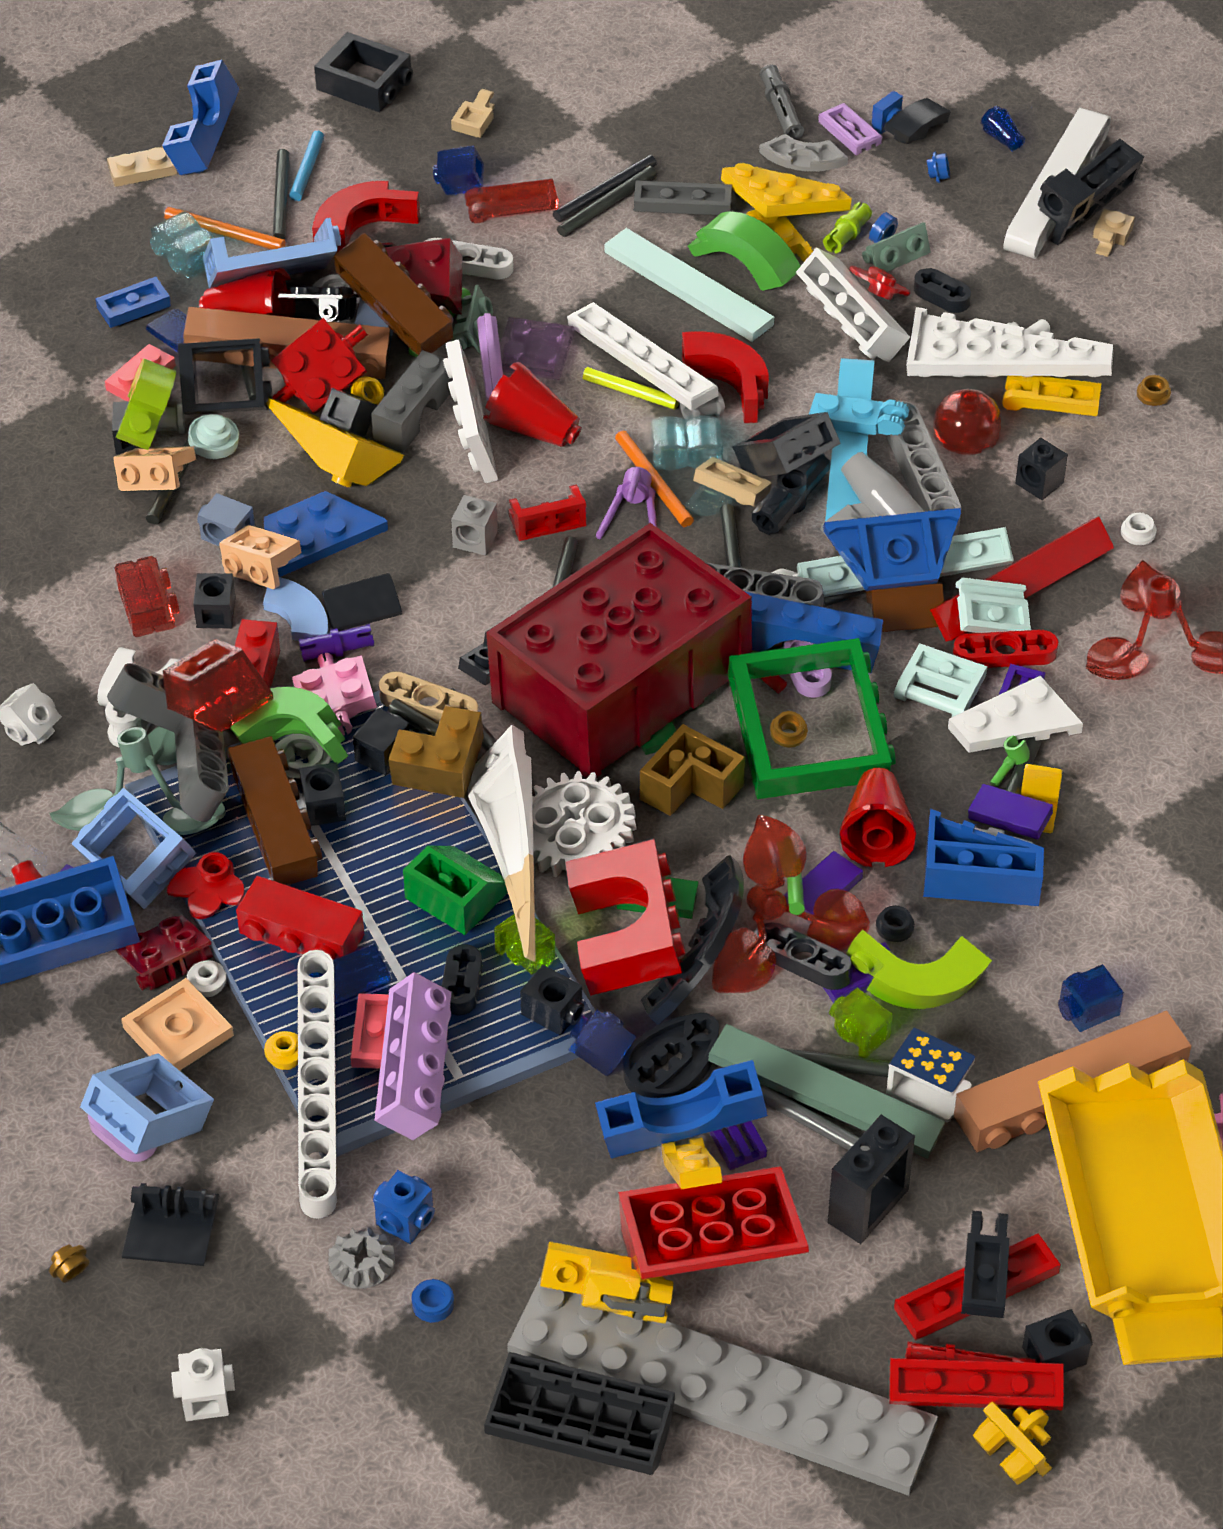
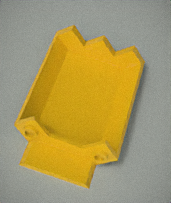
(1144, 1203)

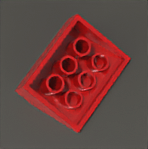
(711, 1224)

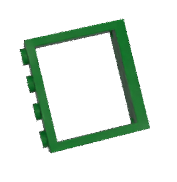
(813, 776)

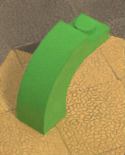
(752, 243)
(294, 712)

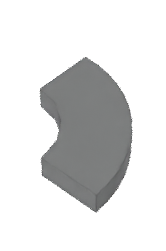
(803, 155)

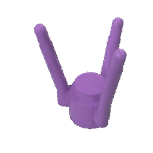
(635, 490)

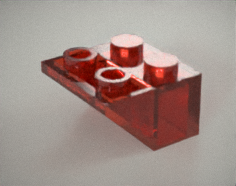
(215, 686)

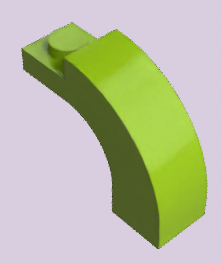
(146, 403)
(918, 984)

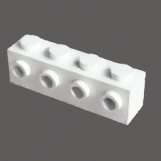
(852, 305)

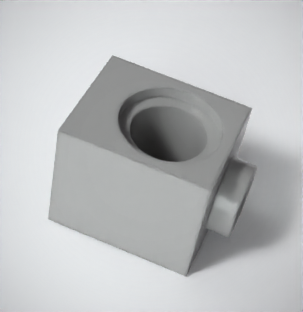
(474, 525)

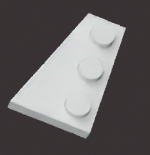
(1023, 711)

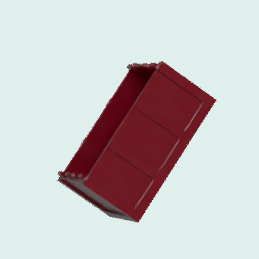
(619, 649)

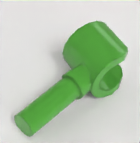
(1016, 753)

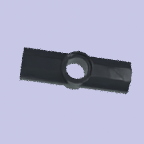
(789, 494)

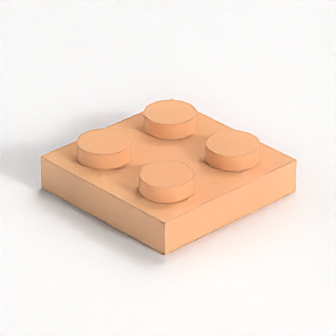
(178, 1025)

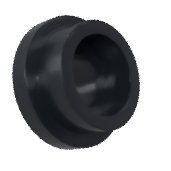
(895, 916)

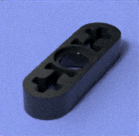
(826, 965)

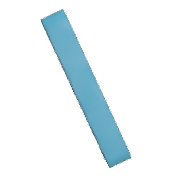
(854, 382)

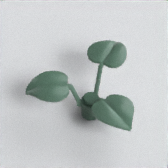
(138, 754)

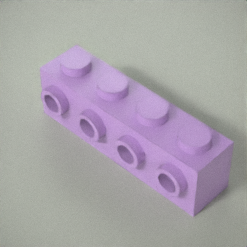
(413, 1056)

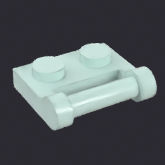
(944, 673)

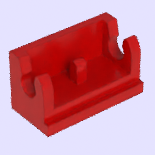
(548, 517)

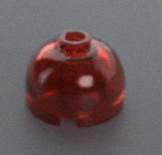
(967, 422)

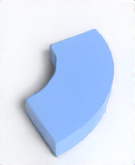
(299, 608)

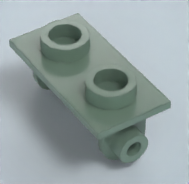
(898, 248)
(472, 308)

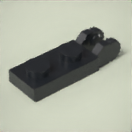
(986, 1268)

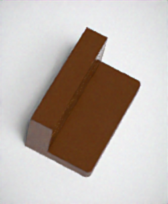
(906, 606)

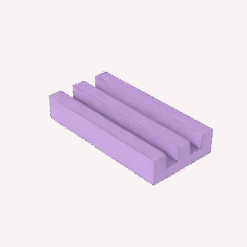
(845, 130)

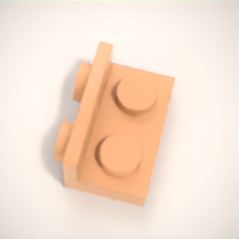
(152, 468)
(256, 555)

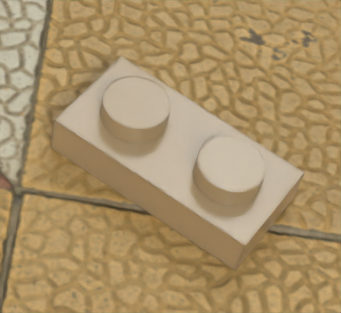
(140, 166)
(732, 481)

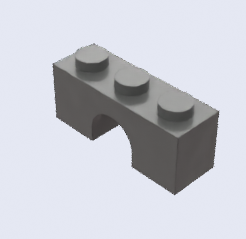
(399, 413)

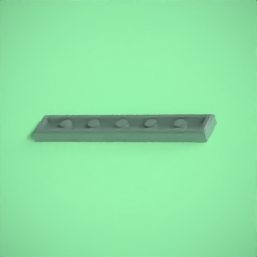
(823, 1087)

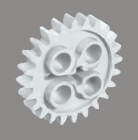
(579, 820)

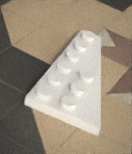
(997, 349)

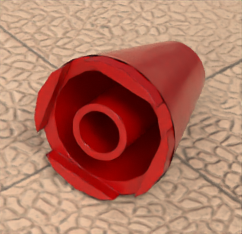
(253, 295)
(531, 409)
(878, 821)

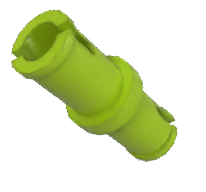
(847, 227)

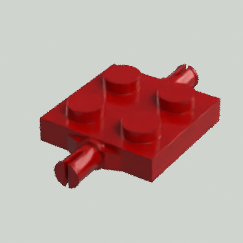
(319, 363)

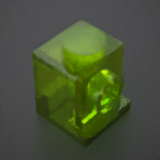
(508, 940)
(861, 1021)

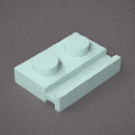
(992, 606)

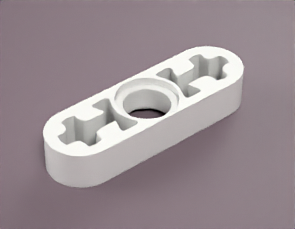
(491, 258)

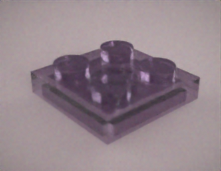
(536, 345)

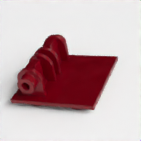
(159, 947)

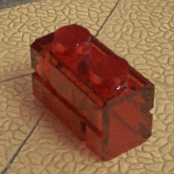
(146, 596)

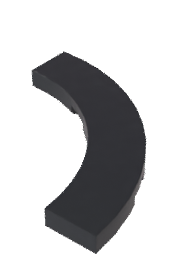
(723, 899)

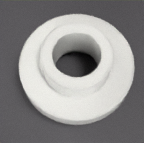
(1138, 529)
(211, 985)

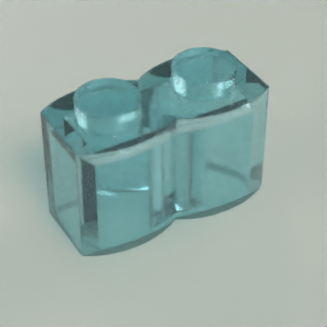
(181, 243)
(685, 442)

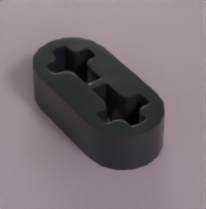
(942, 290)
(470, 980)

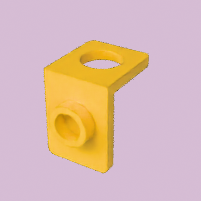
(1043, 785)

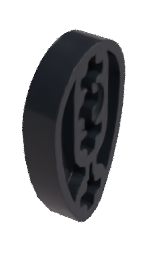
(671, 1037)

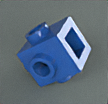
(403, 1206)

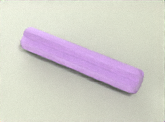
(489, 352)

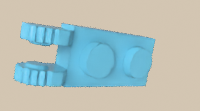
(862, 414)

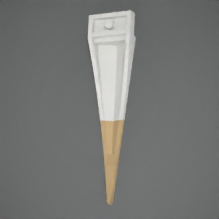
(503, 802)

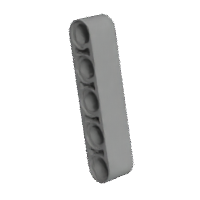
(923, 466)

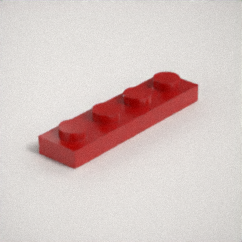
(941, 1301)
(976, 1384)

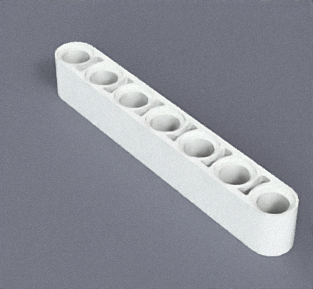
(1074, 151)
(320, 1098)

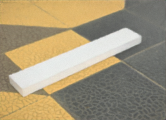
(643, 356)

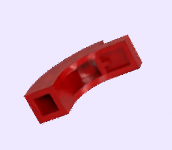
(367, 204)
(732, 362)

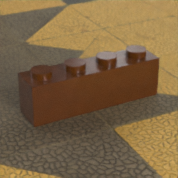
(394, 295)
(273, 811)

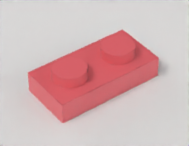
(122, 379)
(369, 1031)

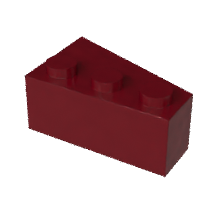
(436, 267)

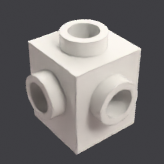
(29, 715)
(203, 1384)

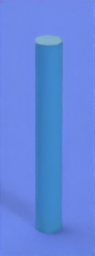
(306, 166)

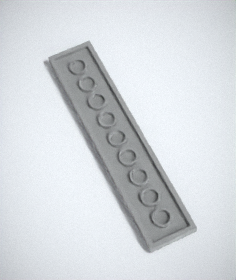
(733, 1388)

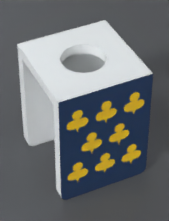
(929, 1074)

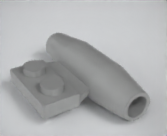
(876, 490)

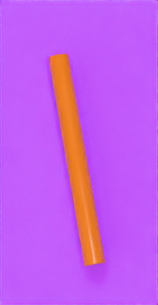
(231, 230)
(657, 481)

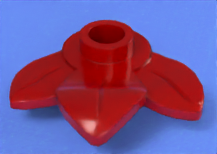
(880, 281)
(206, 888)

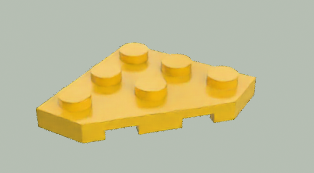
(784, 193)

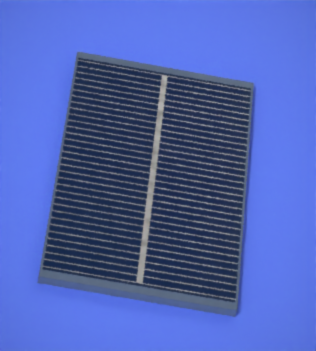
(365, 871)

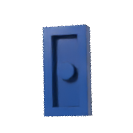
(133, 302)

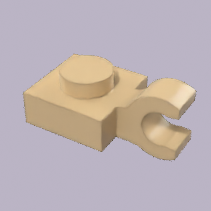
(475, 116)
(1112, 229)

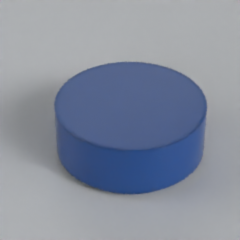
(883, 227)
(432, 1300)

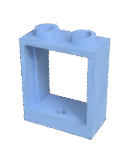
(159, 866)
(114, 1103)

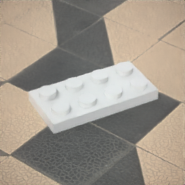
(469, 412)

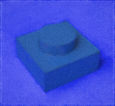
(885, 110)

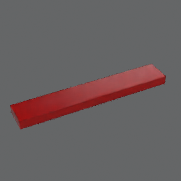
(1037, 569)

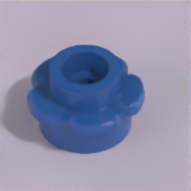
(938, 167)

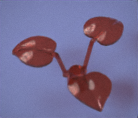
(1158, 597)
(770, 856)

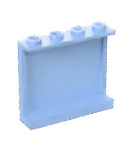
(294, 259)

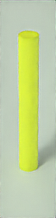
(630, 388)

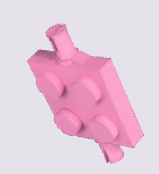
(341, 685)

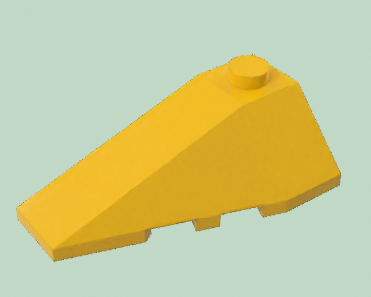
(335, 450)

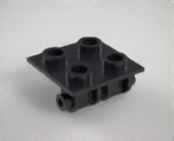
(334, 302)
(170, 1225)

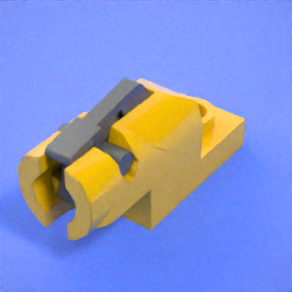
(606, 1282)

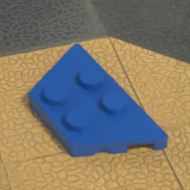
(323, 527)
(895, 548)

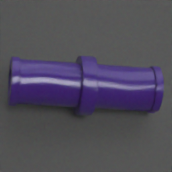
(336, 642)

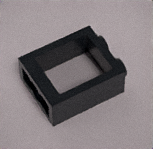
(333, 78)
(188, 375)
(781, 445)
(870, 1181)

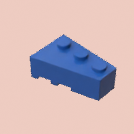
(979, 865)

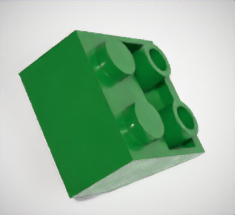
(452, 886)

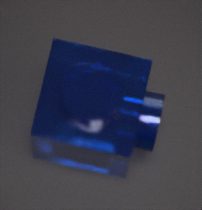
(459, 170)
(1090, 998)
(601, 1041)

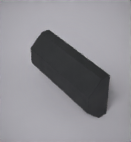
(581, 1413)

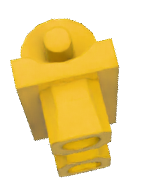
(1026, 1457)

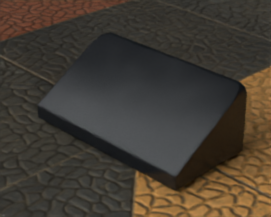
(361, 602)

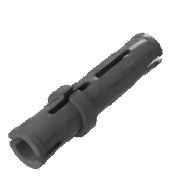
(772, 80)

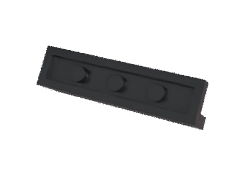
(1108, 177)

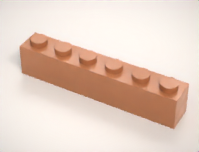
(277, 334)
(1013, 1102)

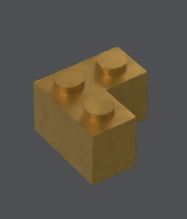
(440, 761)
(691, 765)

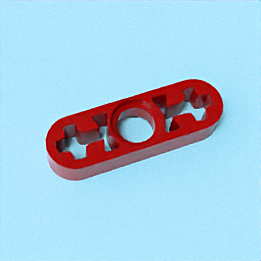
(1030, 657)

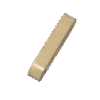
(419, 689)

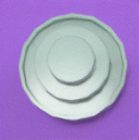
(213, 436)

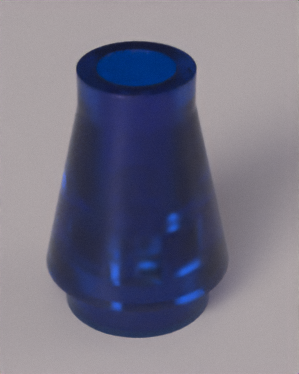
(1000, 126)

